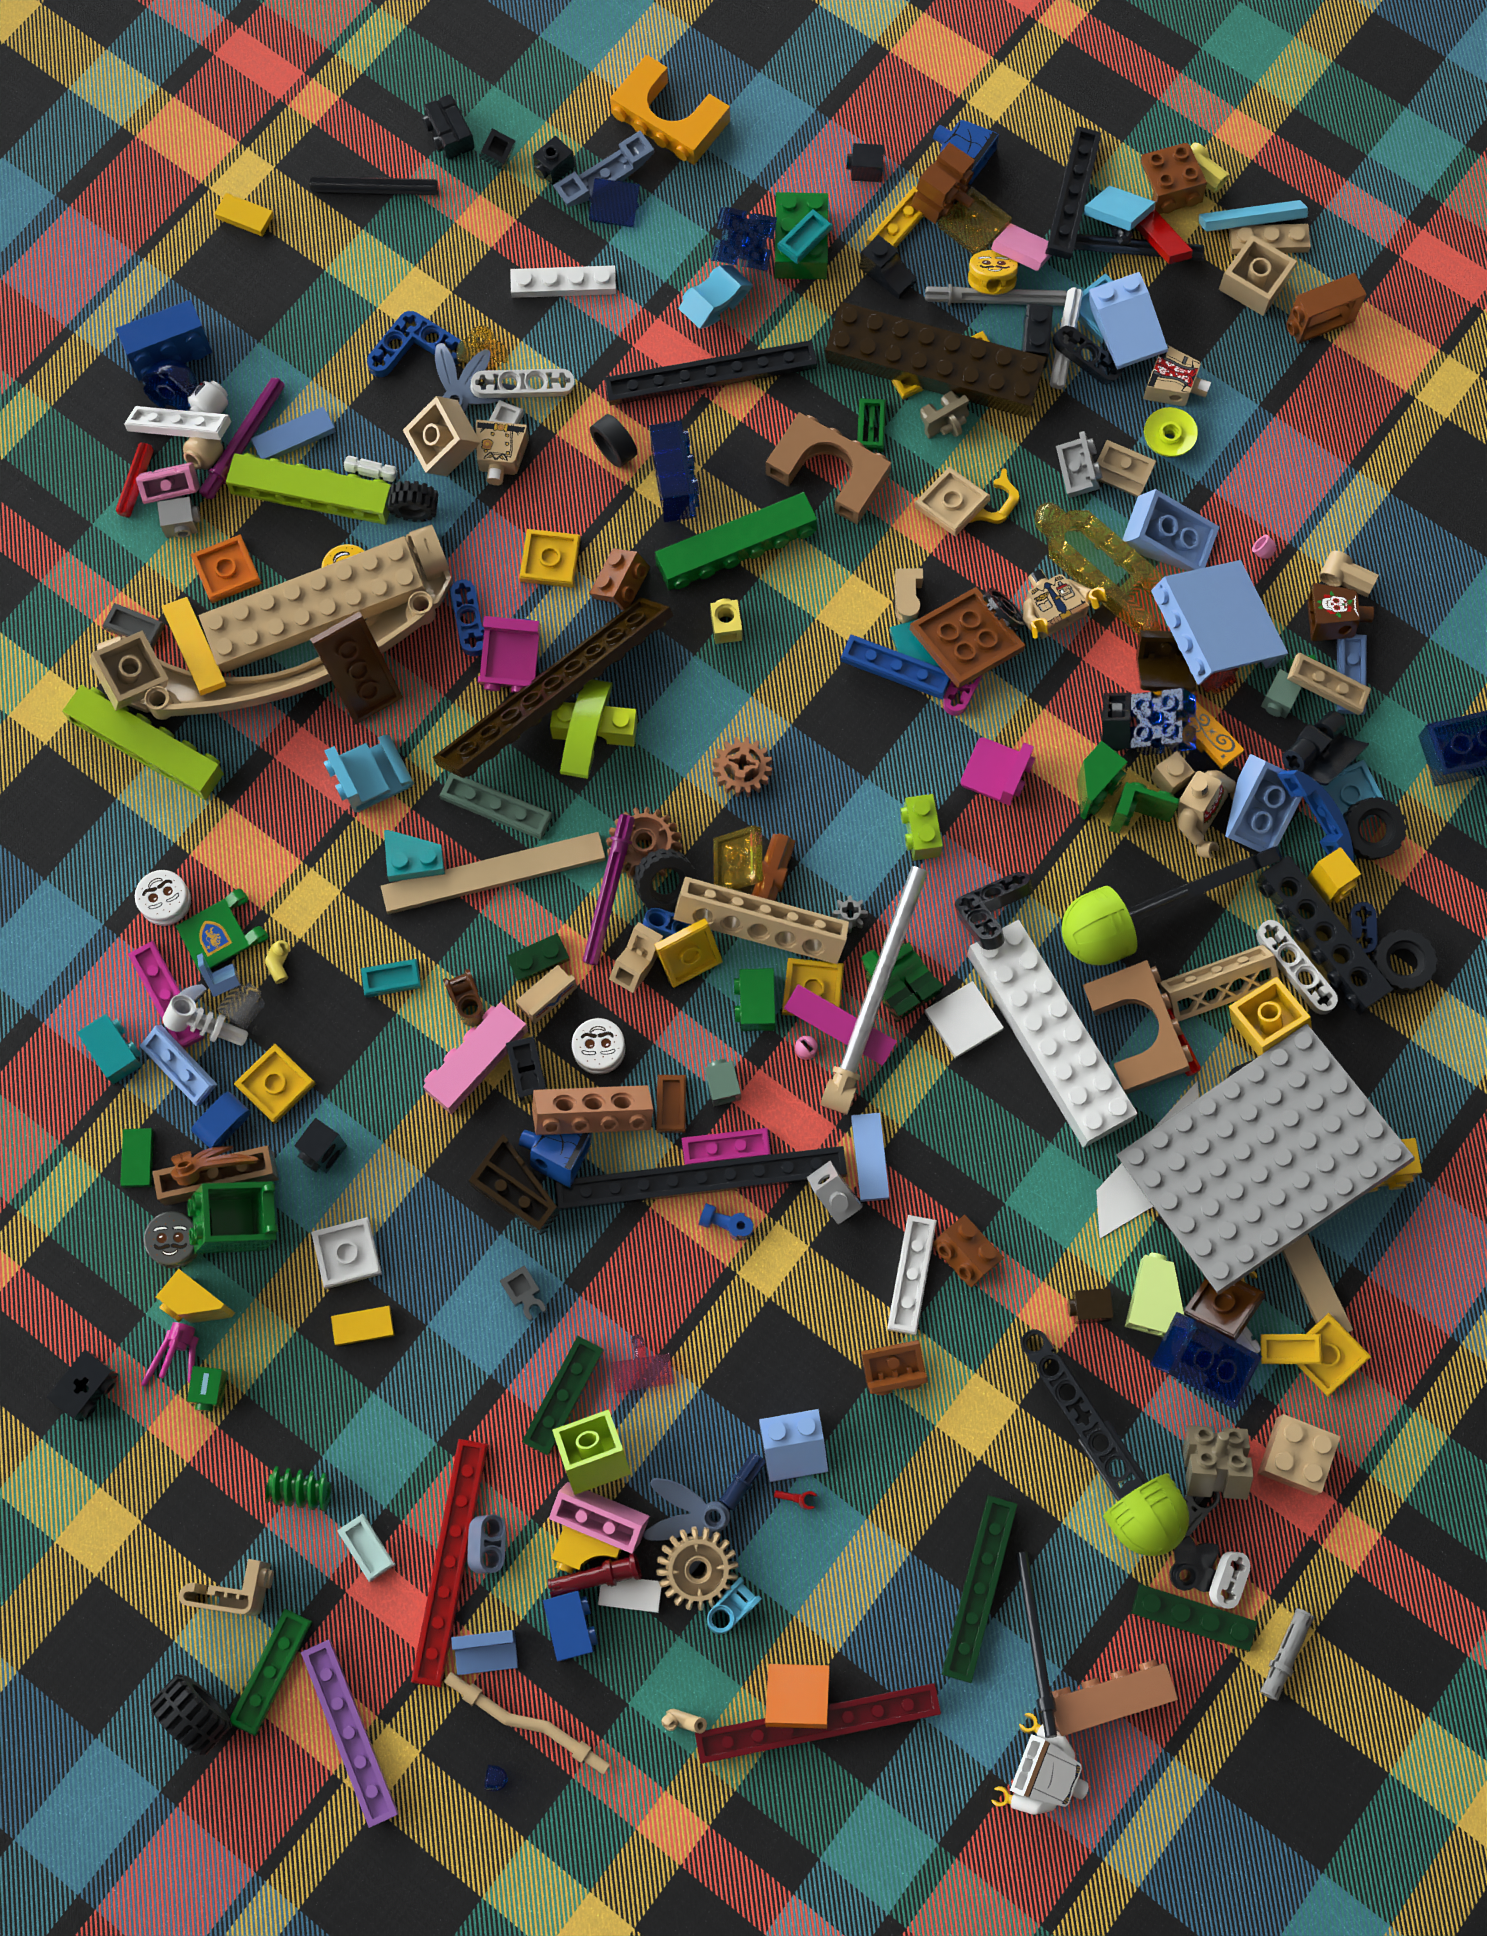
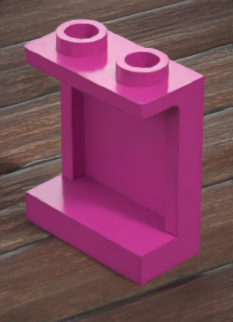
(509, 653)

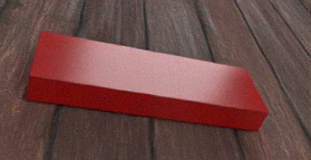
(1164, 238)

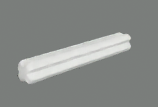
(1069, 318)

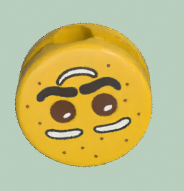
(992, 273)

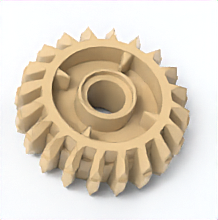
(691, 1550)

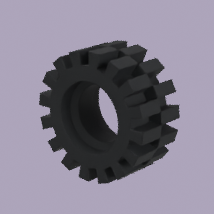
(413, 501)

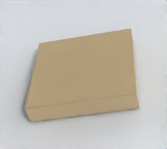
(952, 501)

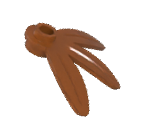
(188, 1167)

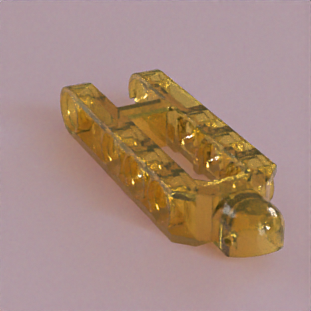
(1054, 524)

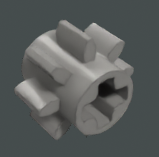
(856, 910)

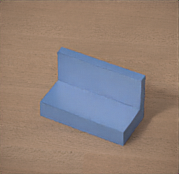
(220, 980)
(485, 1652)

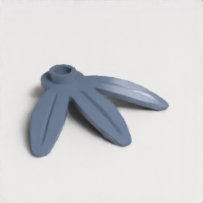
(461, 388)
(699, 1514)

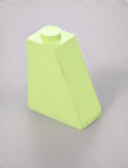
(1154, 1296)

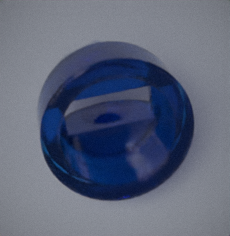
(495, 1778)

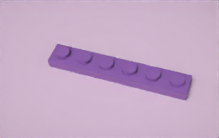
(349, 1733)

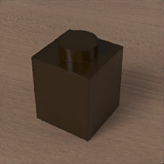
(1090, 1306)

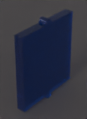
(614, 202)

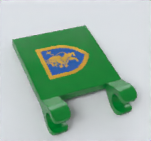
(218, 933)

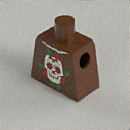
(1335, 612)

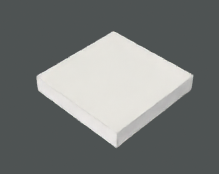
(963, 1019)
(346, 1253)

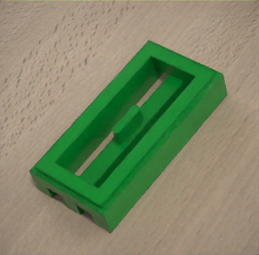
(870, 445)

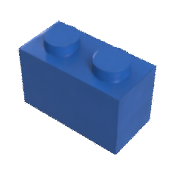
(569, 1625)

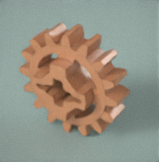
(731, 765)

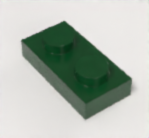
(538, 958)

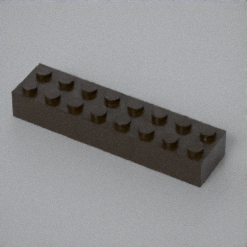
(934, 359)

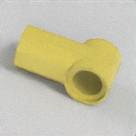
(1213, 173)

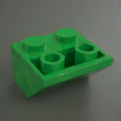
(1098, 777)

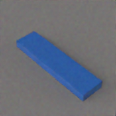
(895, 666)

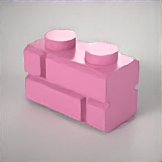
(168, 483)

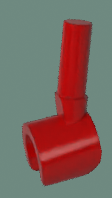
(797, 1498)

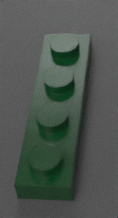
(563, 1395)
(1194, 1617)

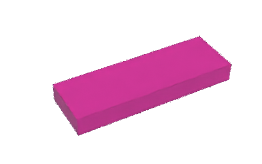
(726, 1146)

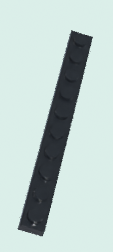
(697, 1178)

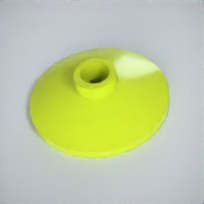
(1172, 422)

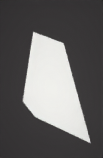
(1119, 1196)

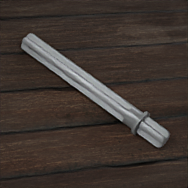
(1015, 296)

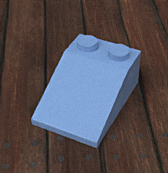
(1127, 320)
(1170, 532)
(1260, 806)

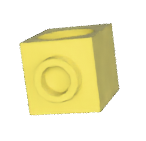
(726, 631)

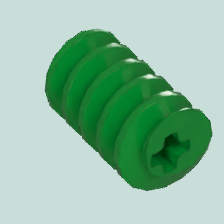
(298, 1489)

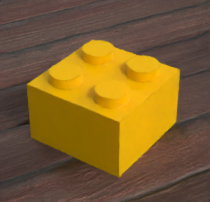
(1268, 1016)

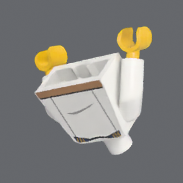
(1045, 1775)

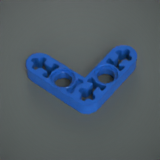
(414, 335)
(471, 630)

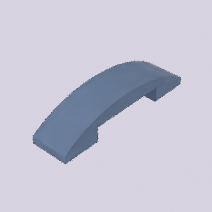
(616, 167)

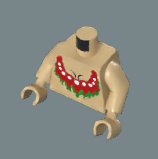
(1200, 806)

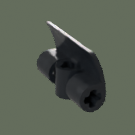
(1323, 749)

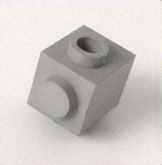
(178, 517)

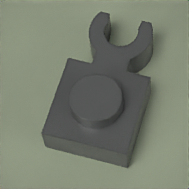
(522, 1289)

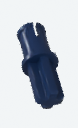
(742, 1481)

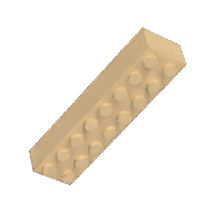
(311, 604)

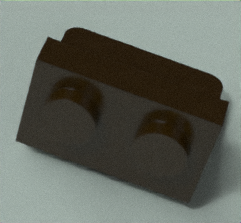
(1162, 663)

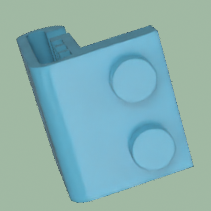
(368, 773)

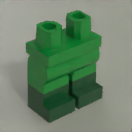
(909, 983)

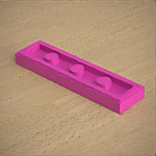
(160, 987)
(836, 1022)

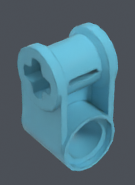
(733, 1606)

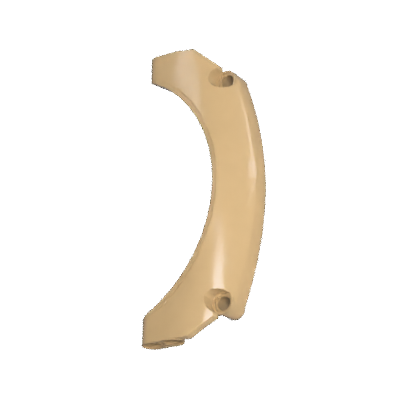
(387, 629)

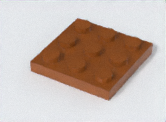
(966, 638)

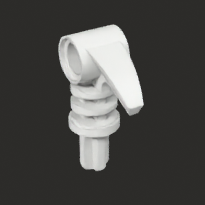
(183, 1012)

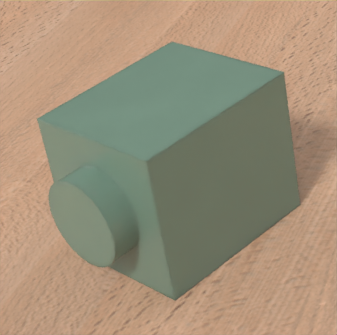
(1281, 695)
(722, 1082)

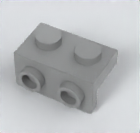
(1078, 466)

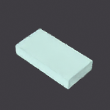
(366, 1547)

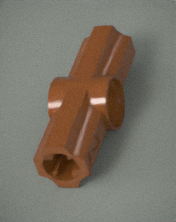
(775, 867)

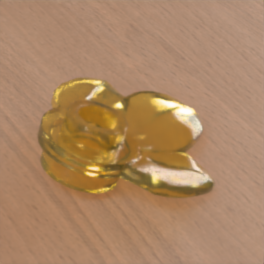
(471, 346)

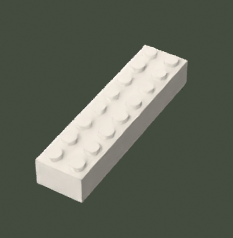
(1052, 1036)

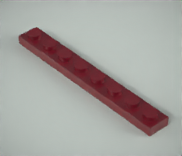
(842, 1719)

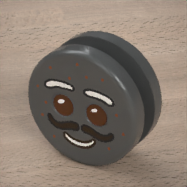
(168, 1240)

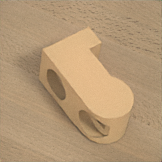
(906, 601)

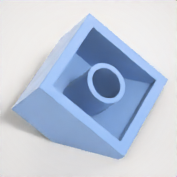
(793, 1445)

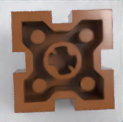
(944, 184)

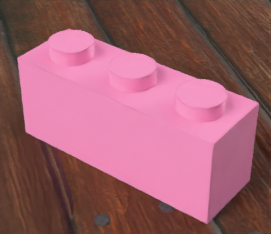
(599, 1518)

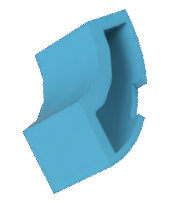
(721, 290)

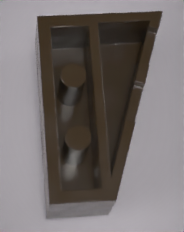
(514, 1188)

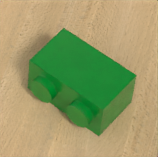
(756, 999)

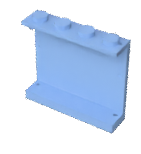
(1218, 619)

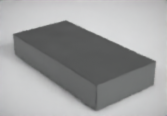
(128, 622)

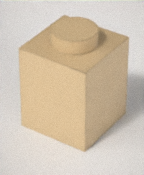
(1172, 774)

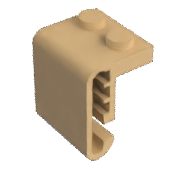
(246, 1601)

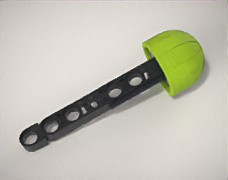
(1102, 930)
(1148, 1514)

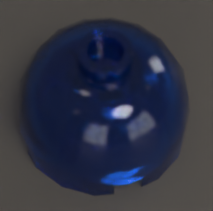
(169, 384)

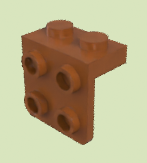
(1174, 178)

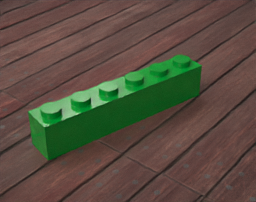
(736, 541)

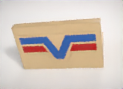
(546, 994)

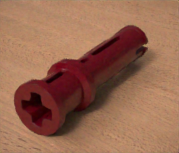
(608, 1573)

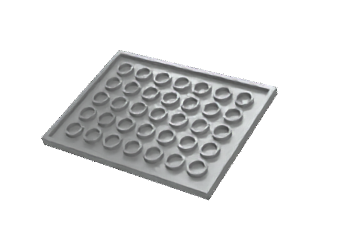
(1264, 1158)

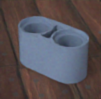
(492, 1544)

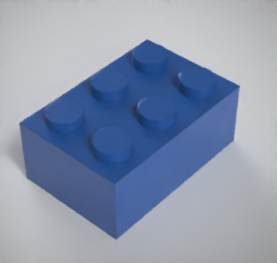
(162, 335)

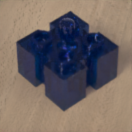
(743, 239)
(1163, 721)

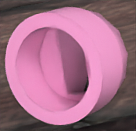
(1264, 547)
(802, 1052)

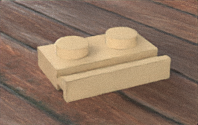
(1124, 468)

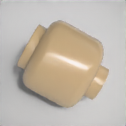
(202, 452)

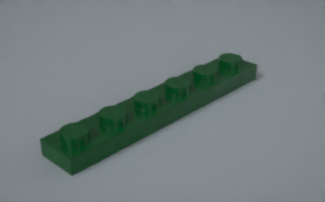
(979, 1589)

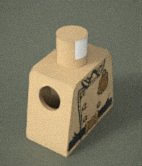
(500, 448)

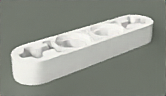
(521, 378)
(1300, 964)

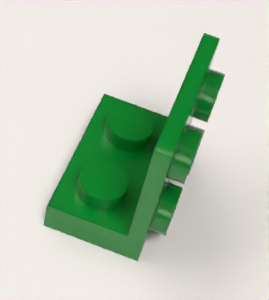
(1144, 801)

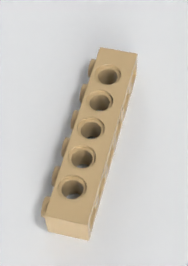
(762, 920)

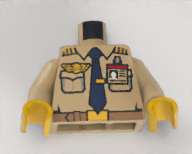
(1057, 603)

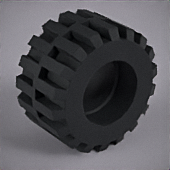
(190, 1714)

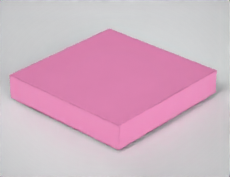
(1022, 247)

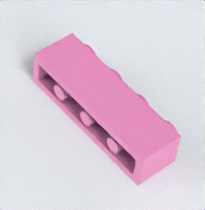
(474, 1058)

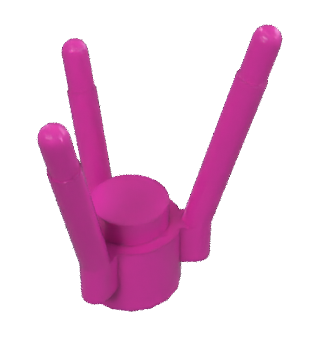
(177, 1339)

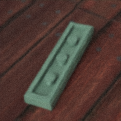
(496, 806)

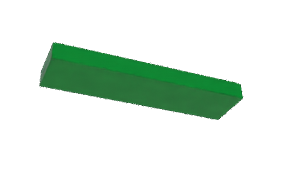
(270, 1672)

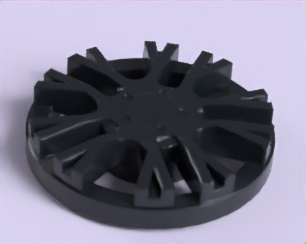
(1004, 609)

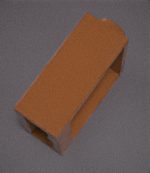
(1325, 308)

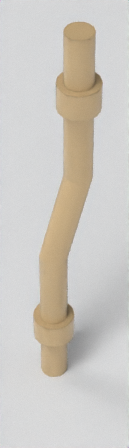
(473, 1695)

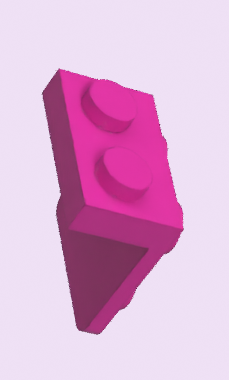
(997, 770)

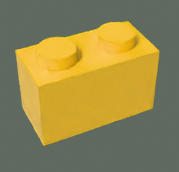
(1334, 876)

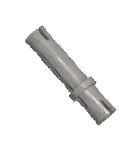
(1284, 1660)

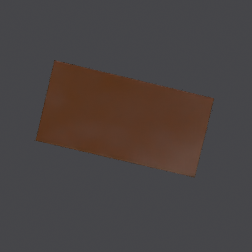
(356, 667)

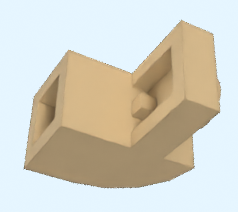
(636, 959)

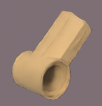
(1342, 572)

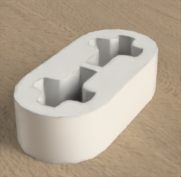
(1229, 1579)

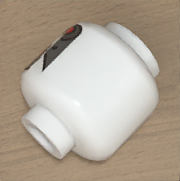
(208, 398)

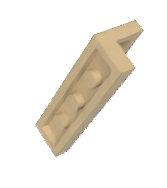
(1217, 974)

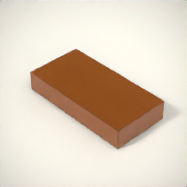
(671, 1104)

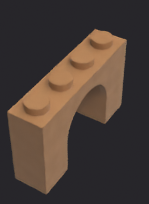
(810, 438)
(1139, 986)

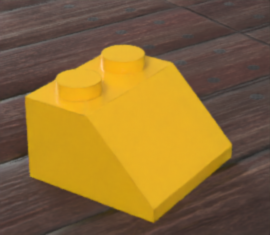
(190, 1301)

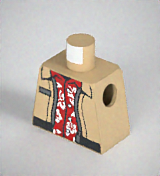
(1175, 379)

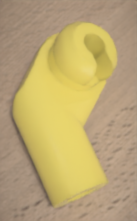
(276, 959)

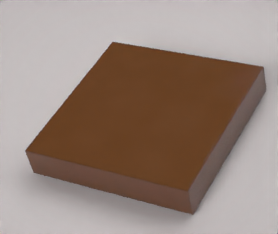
(1225, 1312)

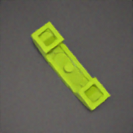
(584, 728)

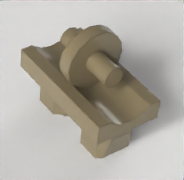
(947, 418)

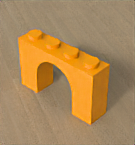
(685, 137)

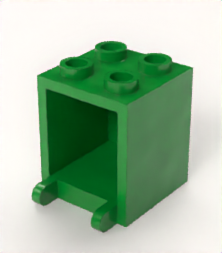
(239, 1216)

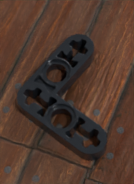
(1076, 357)
(1009, 890)

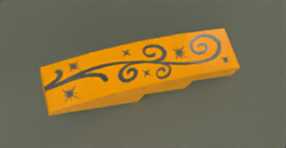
(1213, 737)

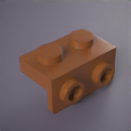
(620, 578)
(967, 1251)
(894, 1367)

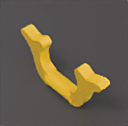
(1013, 499)

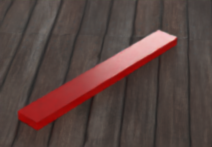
(449, 1563)

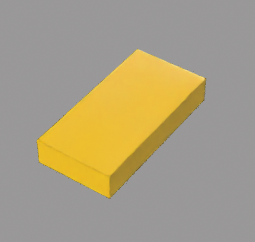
(244, 214)
(362, 1325)
(1291, 1349)

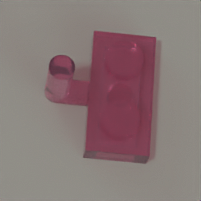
(642, 1371)

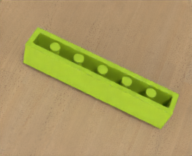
(309, 488)
(144, 742)

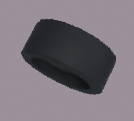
(613, 440)

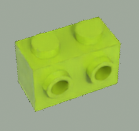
(922, 827)

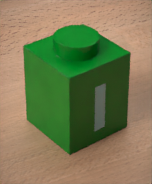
(207, 1388)

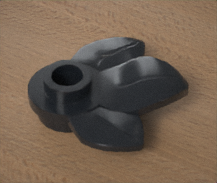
(1197, 1561)

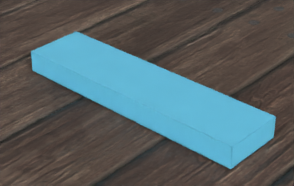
(1253, 215)

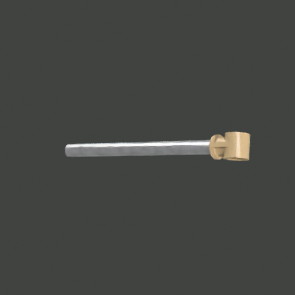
(841, 1090)

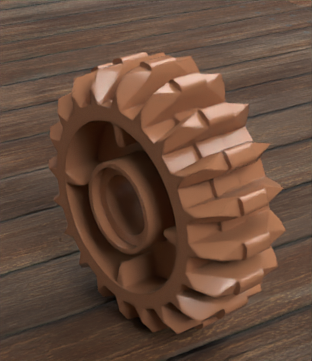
(649, 828)

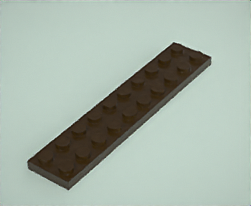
(552, 687)

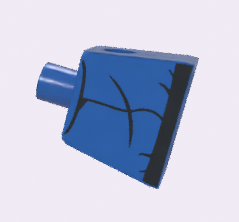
(972, 140)
(557, 1154)

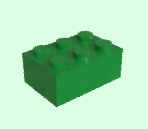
(789, 212)

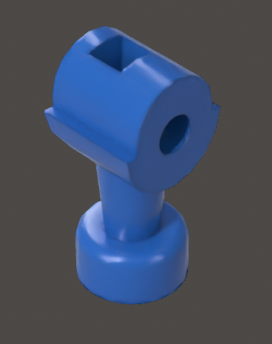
(738, 1225)

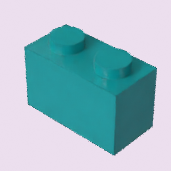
(110, 1049)

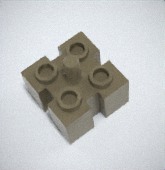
(1217, 1462)

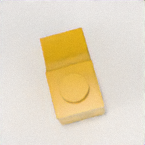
(577, 1549)

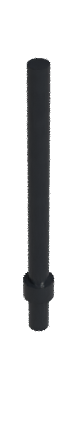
(1045, 1703)

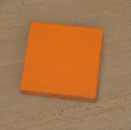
(225, 568)
(797, 1696)

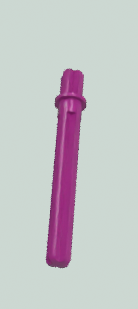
(219, 473)
(608, 889)

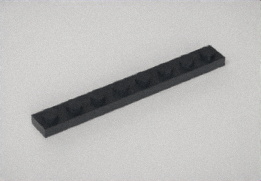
(710, 372)

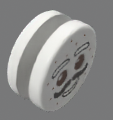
(162, 897)
(598, 1046)

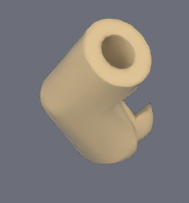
(683, 1720)

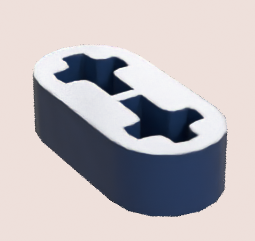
(1369, 928)

